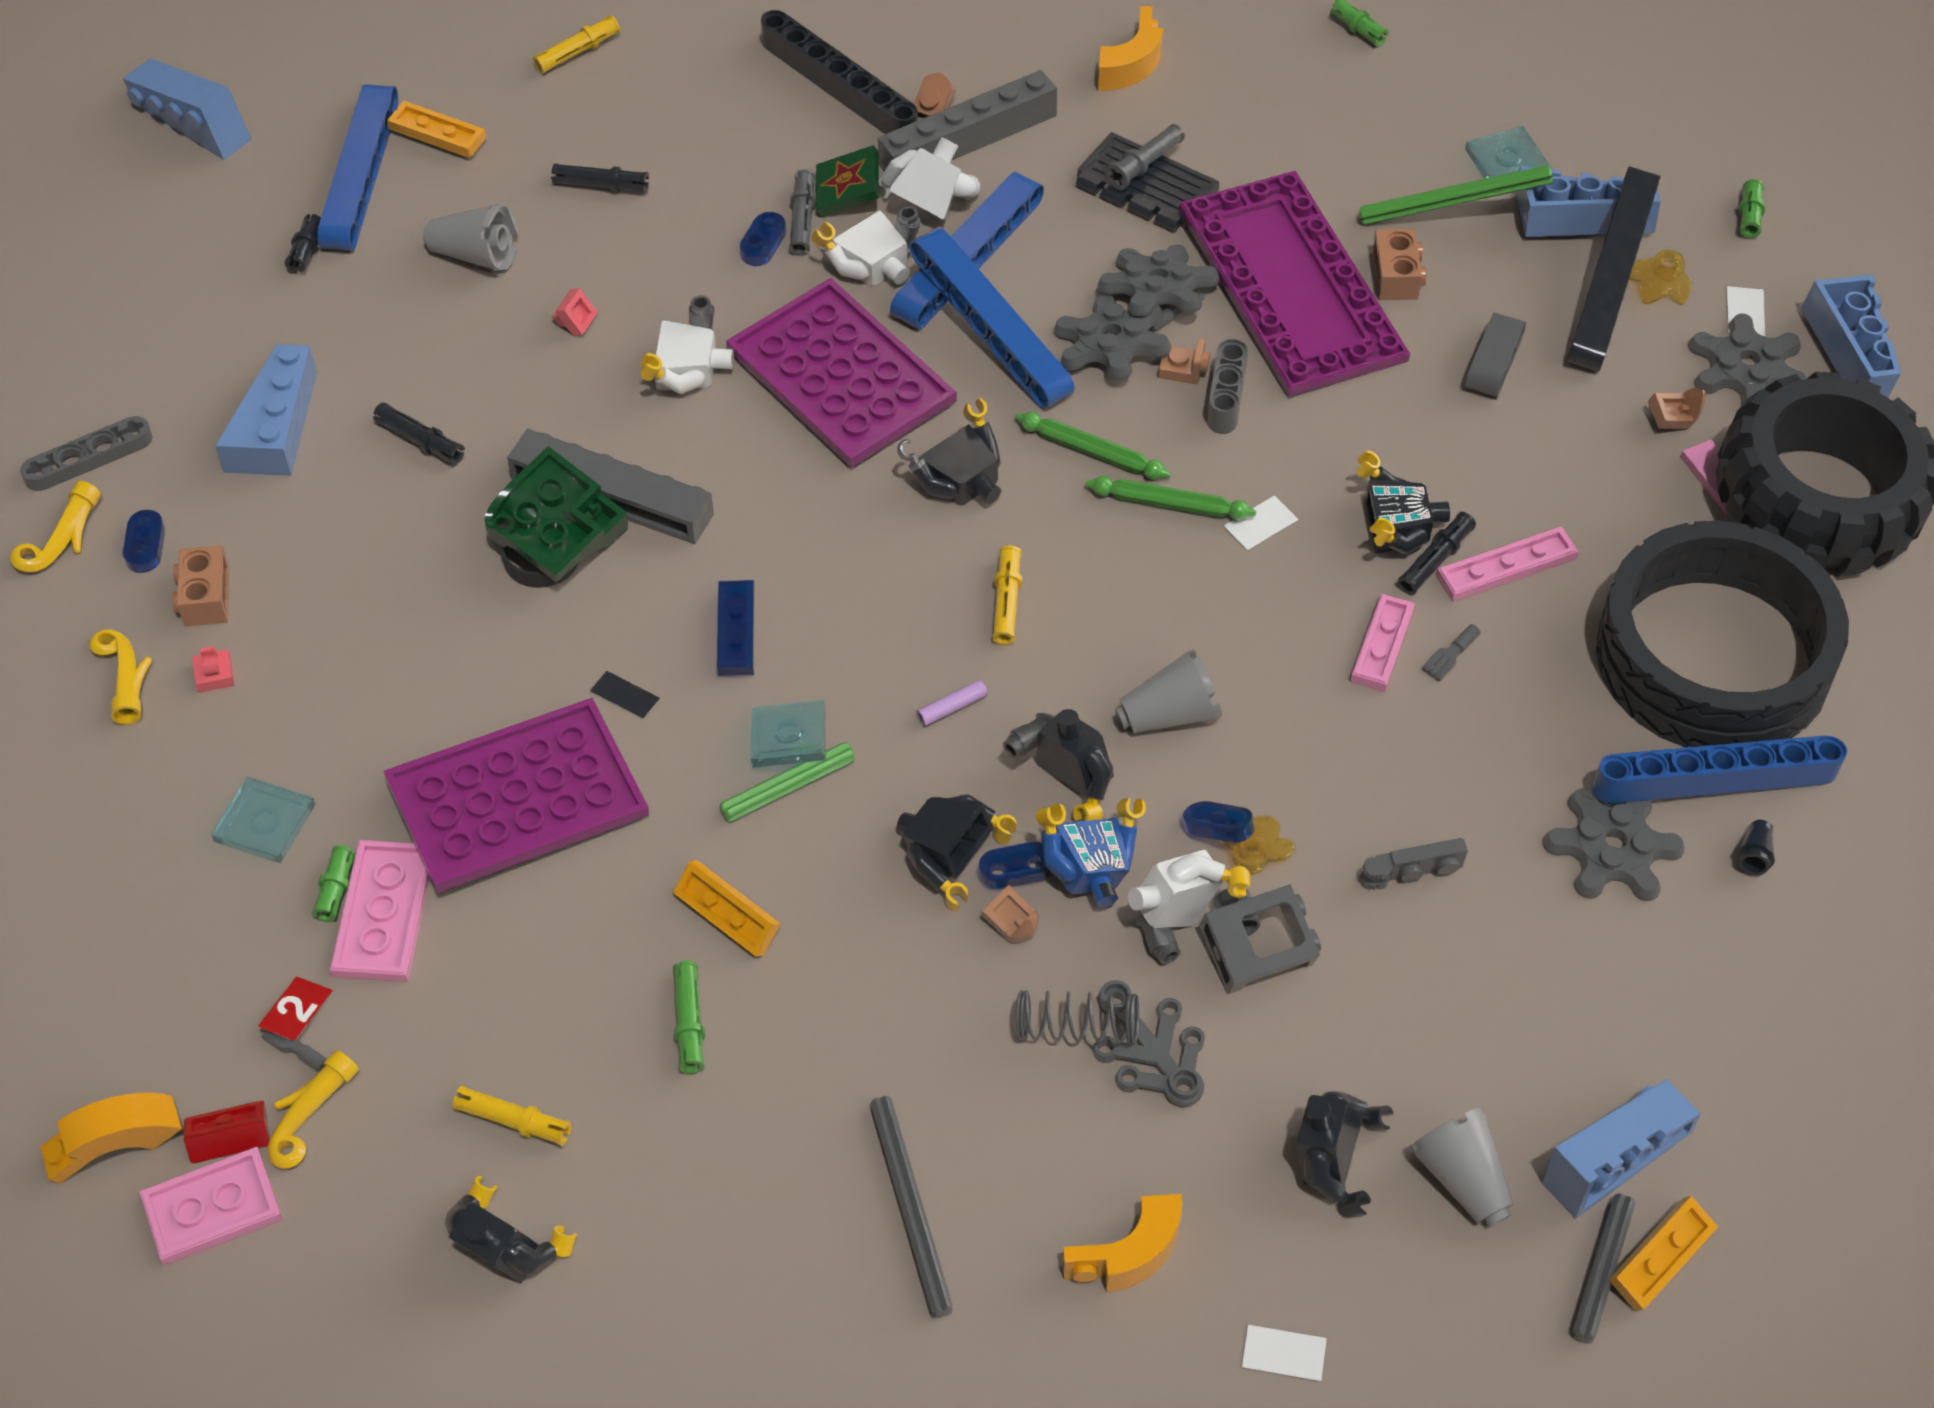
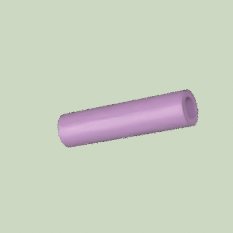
(952, 703)

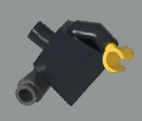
(1068, 752)

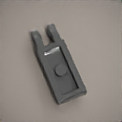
(1413, 863)

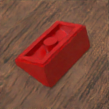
(226, 1131)

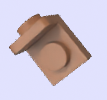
(1185, 364)

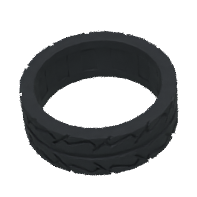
(1738, 559)

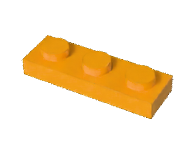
(436, 129)
(726, 908)
(1663, 1253)

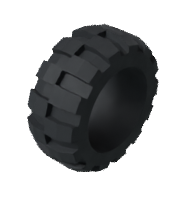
(1842, 421)

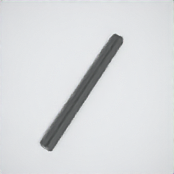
(911, 1207)

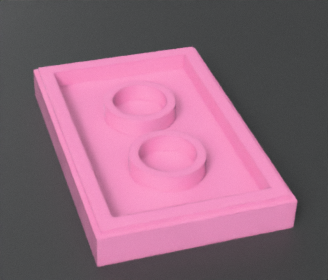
(210, 1206)

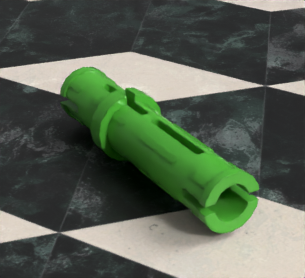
(688, 1030)

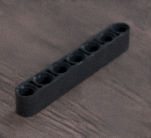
(835, 73)
(1613, 269)

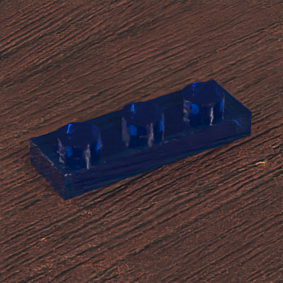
(736, 627)

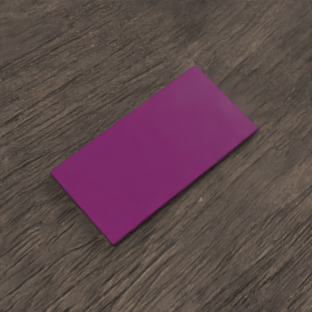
(1293, 283)

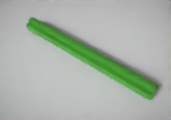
(1456, 194)

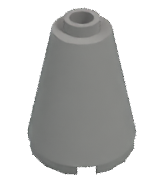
(475, 236)
(1171, 697)
(1468, 1166)

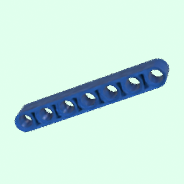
(357, 168)
(979, 239)
(992, 318)
(1718, 769)

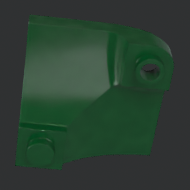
(554, 515)

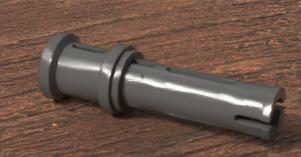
(1136, 162)

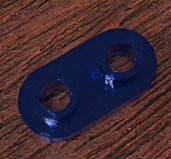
(762, 238)
(146, 533)
(1219, 821)
(1014, 864)

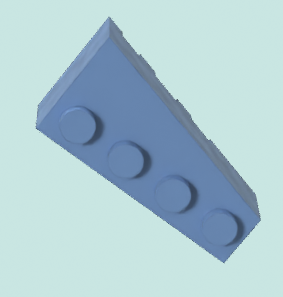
(189, 105)
(272, 415)

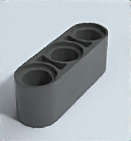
(1495, 354)
(1227, 386)

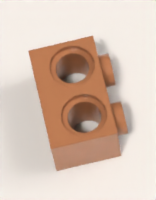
(1398, 264)
(202, 586)

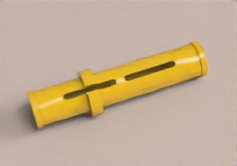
(587, 38)
(1008, 564)
(527, 1120)

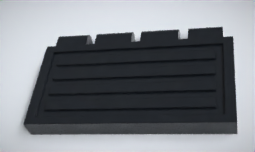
(1151, 194)

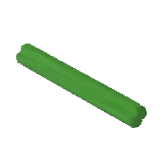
(785, 782)

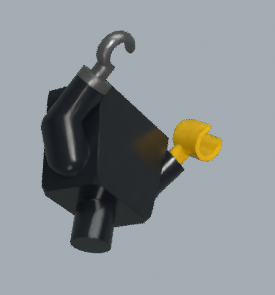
(962, 463)

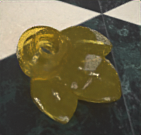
(1661, 280)
(1261, 846)

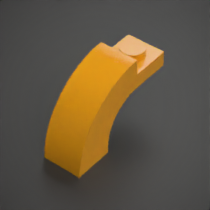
(1134, 60)
(106, 1126)
(1135, 1256)

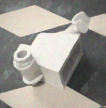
(929, 179)

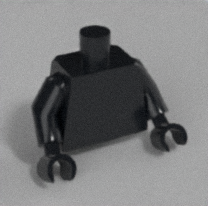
(1328, 1143)

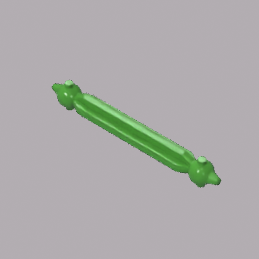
(1093, 445)
(1171, 498)

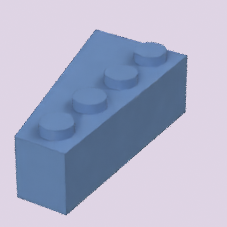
(1573, 206)
(1852, 330)
(1618, 1147)

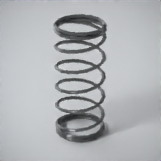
(1023, 1018)

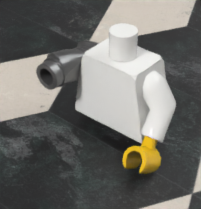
(872, 247)
(687, 352)
(1177, 896)

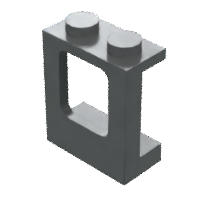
(1233, 950)

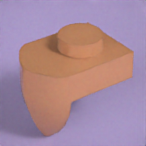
(934, 94)
(1677, 409)
(1012, 916)

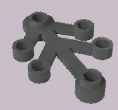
(1154, 1050)

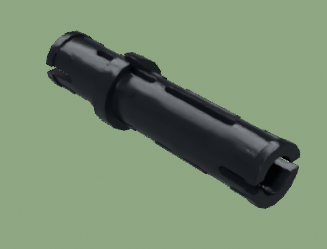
(598, 177)
(429, 439)
(1445, 543)

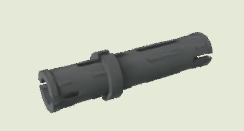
(803, 202)

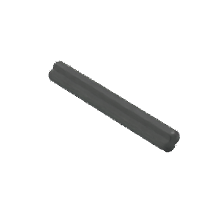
(1603, 1268)

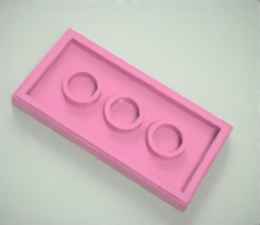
(381, 913)

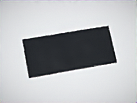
(625, 694)

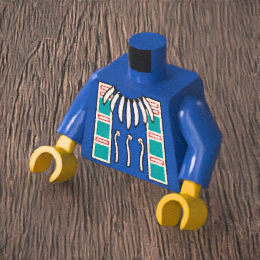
(1091, 852)

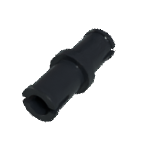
(303, 244)

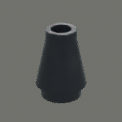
(1757, 849)

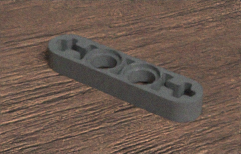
(85, 449)

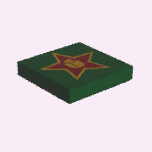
(847, 181)

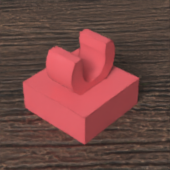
(575, 312)
(212, 669)

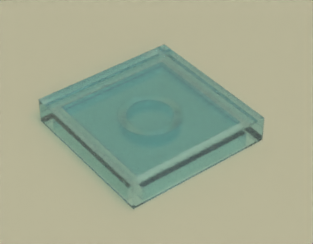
(1504, 152)
(788, 733)
(263, 819)

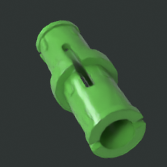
(1359, 22)
(1752, 208)
(333, 883)

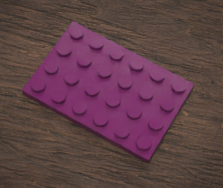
(841, 372)
(515, 794)

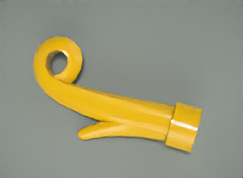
(70, 527)
(129, 677)
(304, 1102)

